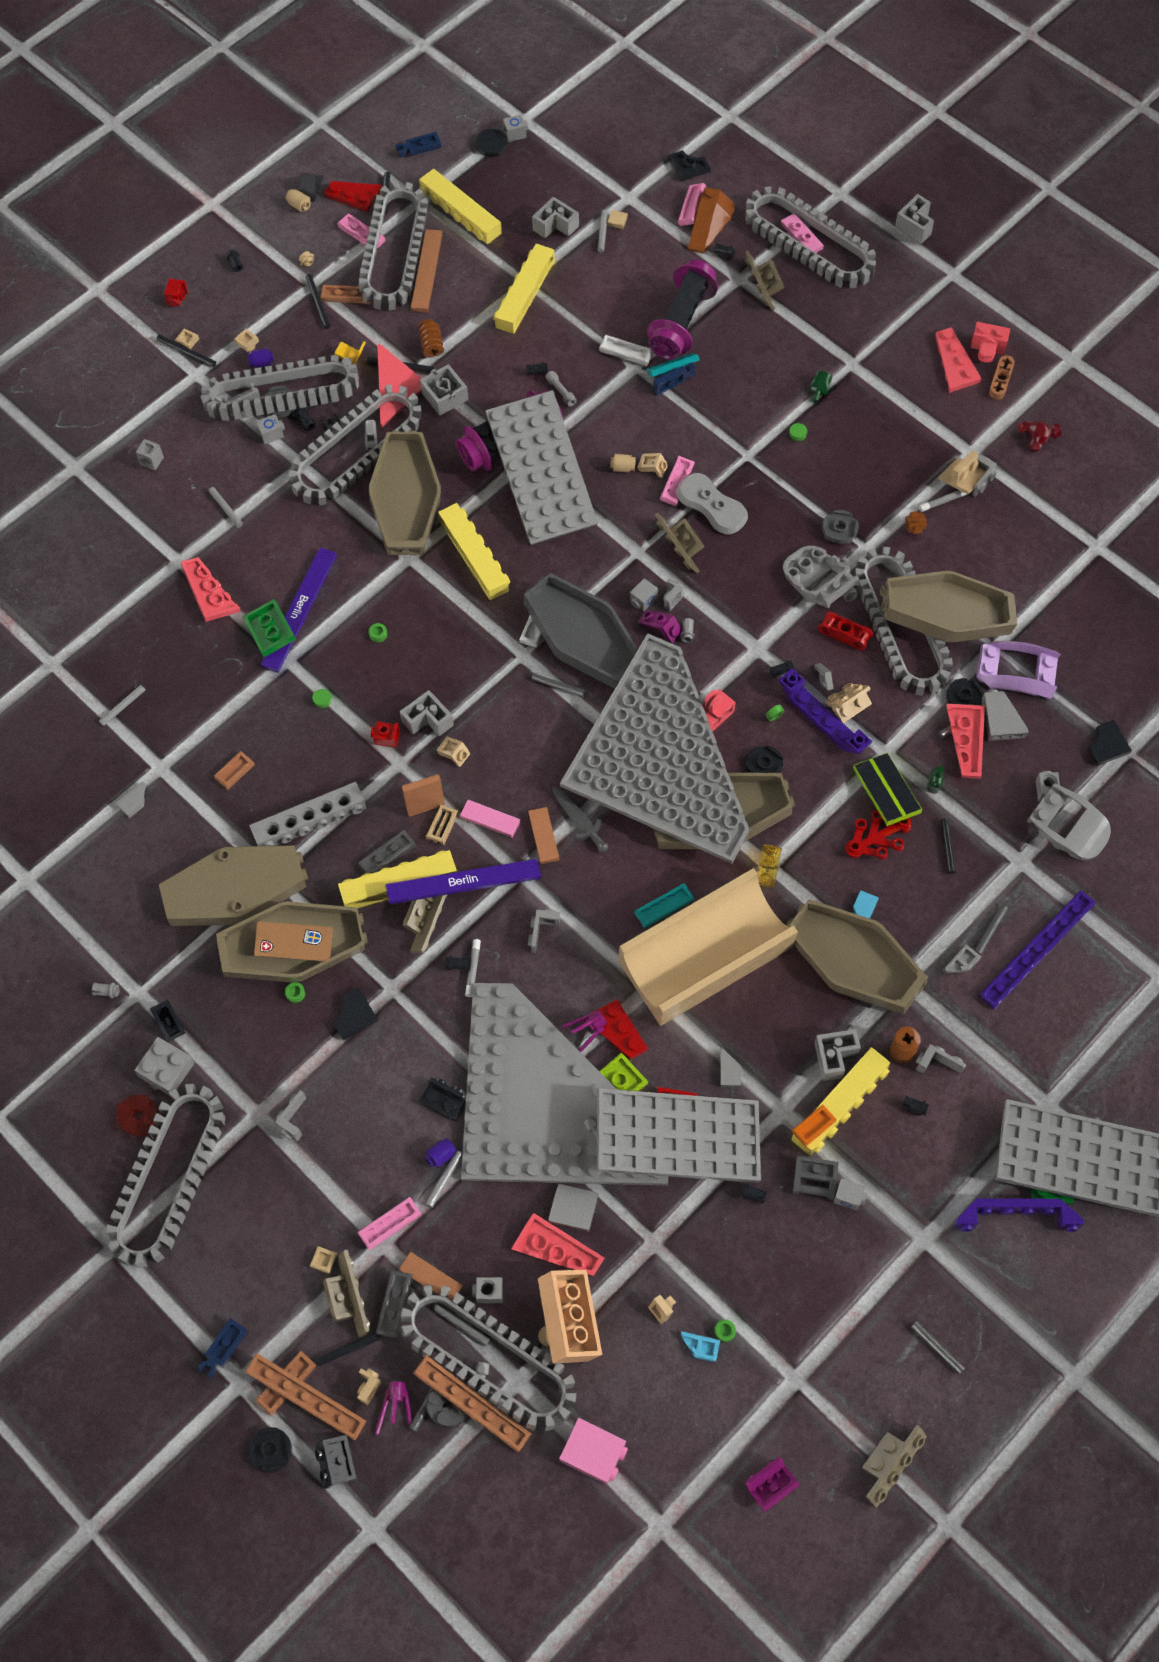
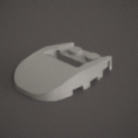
(810, 565)
(1088, 834)

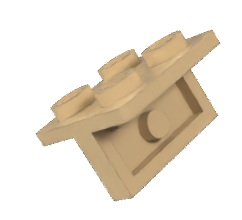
(963, 473)
(849, 701)

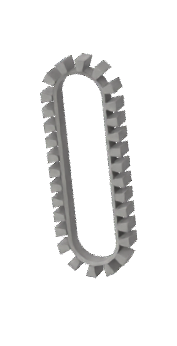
(819, 223)
(373, 240)
(345, 367)
(338, 432)
(884, 633)
(113, 1231)
(567, 1383)

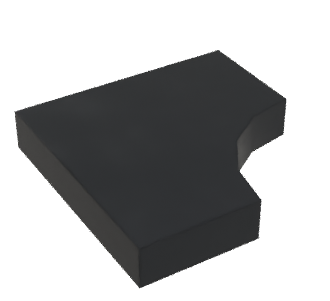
(687, 166)
(1109, 744)
(355, 1014)

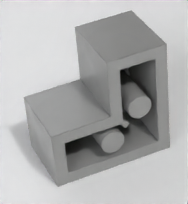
(555, 216)
(914, 219)
(425, 711)
(831, 1050)

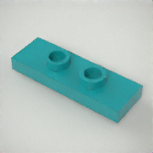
(666, 367)
(664, 905)

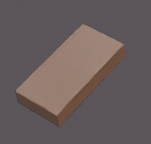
(234, 770)

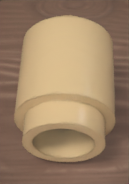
(298, 200)
(623, 463)

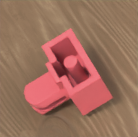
(989, 340)
(718, 708)

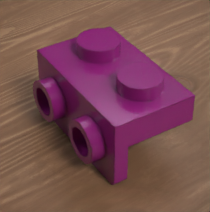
(771, 1484)

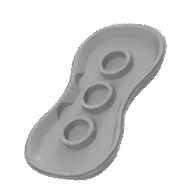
(722, 512)

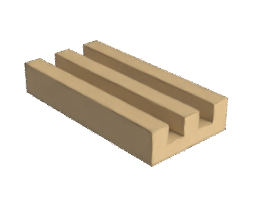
(436, 838)

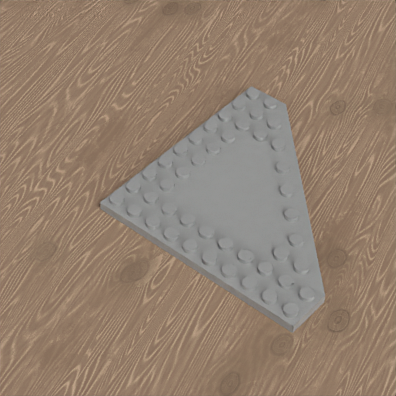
(659, 757)
(529, 1098)

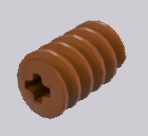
(430, 338)
(905, 1044)

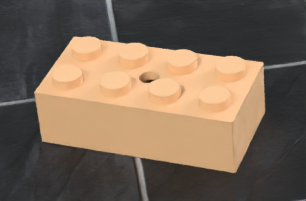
(569, 1316)

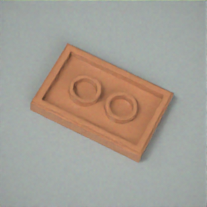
(423, 795)

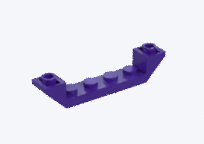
(818, 714)
(1067, 1218)

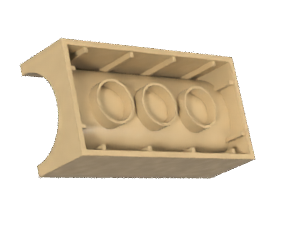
(705, 948)

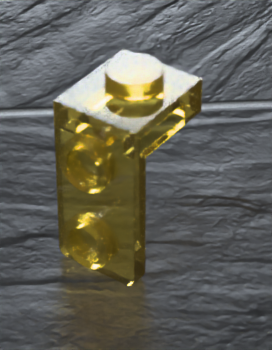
(768, 865)

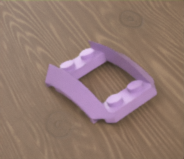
(1045, 669)

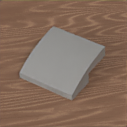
(573, 1207)

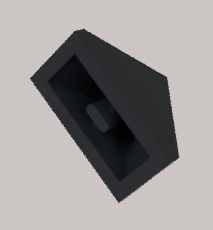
(310, 185)
(167, 1020)

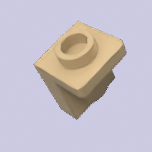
(653, 463)
(454, 750)
(368, 1389)

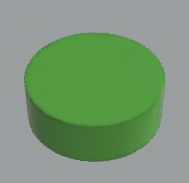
(798, 432)
(377, 632)
(322, 698)
(774, 713)
(294, 992)
(724, 1330)

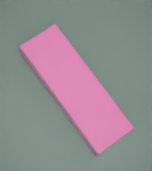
(357, 229)
(490, 818)

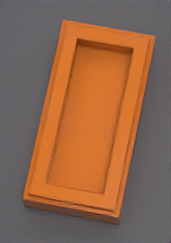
(814, 1125)

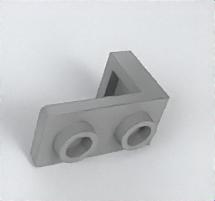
(989, 466)
(543, 917)
(939, 1054)
(282, 1120)

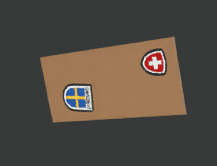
(293, 941)

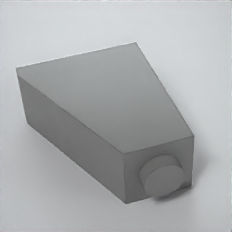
(1001, 717)

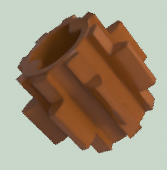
(915, 522)

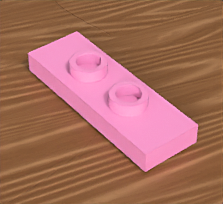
(691, 204)
(801, 233)
(680, 470)
(389, 1223)

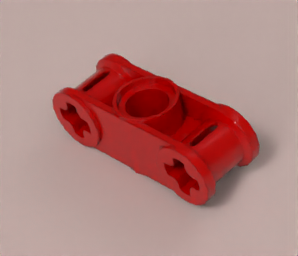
(835, 626)

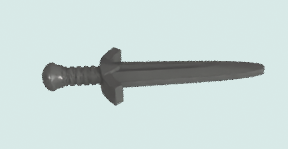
(581, 821)

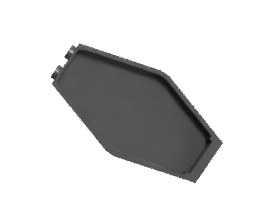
(581, 629)

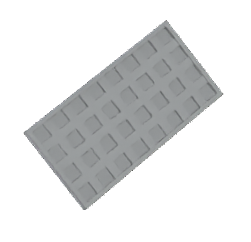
(541, 467)
(678, 1135)
(1079, 1157)

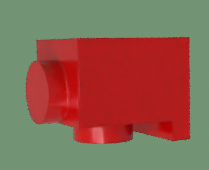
(175, 292)
(389, 736)

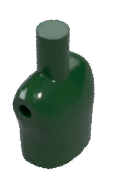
(820, 385)
(935, 779)

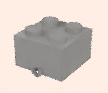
(443, 389)
(164, 1066)

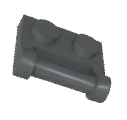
(815, 1170)

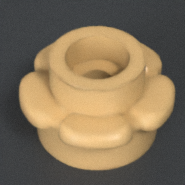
(306, 259)

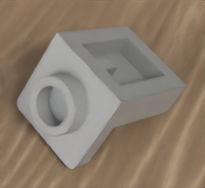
(673, 595)

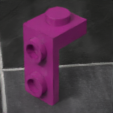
(664, 622)

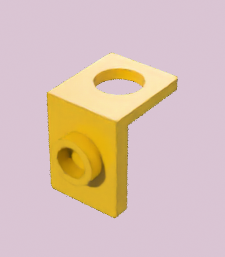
(347, 351)

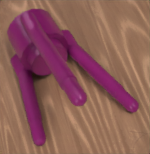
(594, 1020)
(396, 1393)

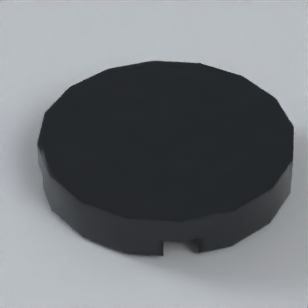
(491, 142)
(964, 692)
(764, 760)
(270, 1450)

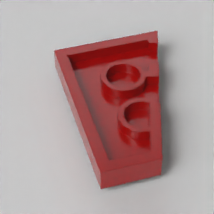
(353, 194)
(621, 1031)

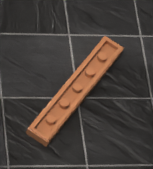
(426, 271)
(305, 1396)
(472, 1403)

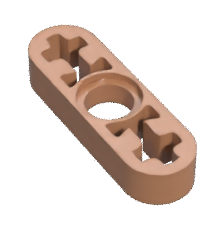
(1003, 383)

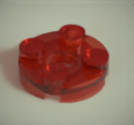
(128, 1108)

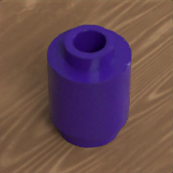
(260, 358)
(440, 1153)

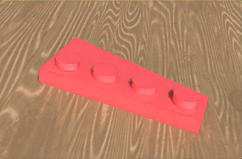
(956, 362)
(207, 591)
(967, 733)
(555, 1246)

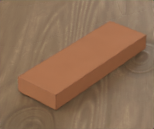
(341, 294)
(543, 835)
(429, 1275)
(299, 1367)

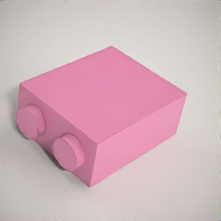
(594, 1451)

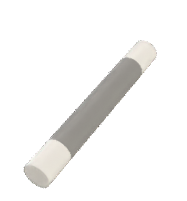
(949, 497)
(472, 967)

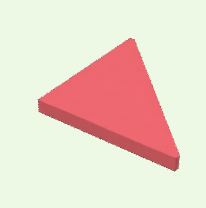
(394, 373)

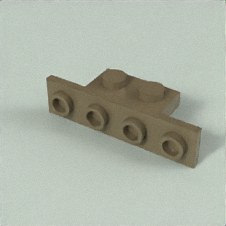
(767, 277)
(684, 538)
(422, 919)
(344, 1296)
(889, 1461)

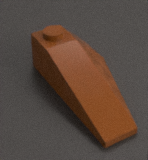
(712, 215)

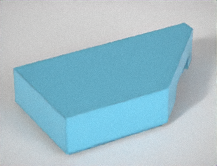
(865, 904)
(701, 1347)

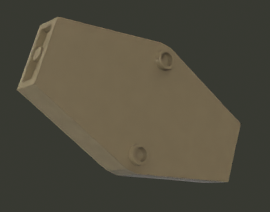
(404, 493)
(949, 606)
(762, 800)
(232, 885)
(238, 942)
(857, 956)

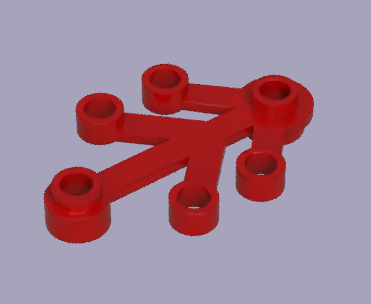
(876, 838)

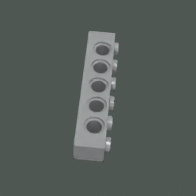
(313, 808)

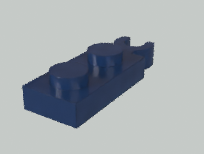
(419, 144)
(673, 378)
(223, 1346)

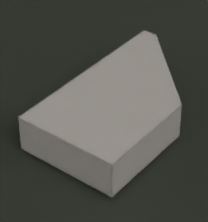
(825, 676)
(133, 800)
(963, 961)
(729, 1071)

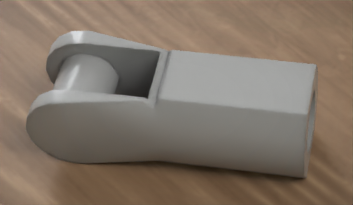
(370, 434)

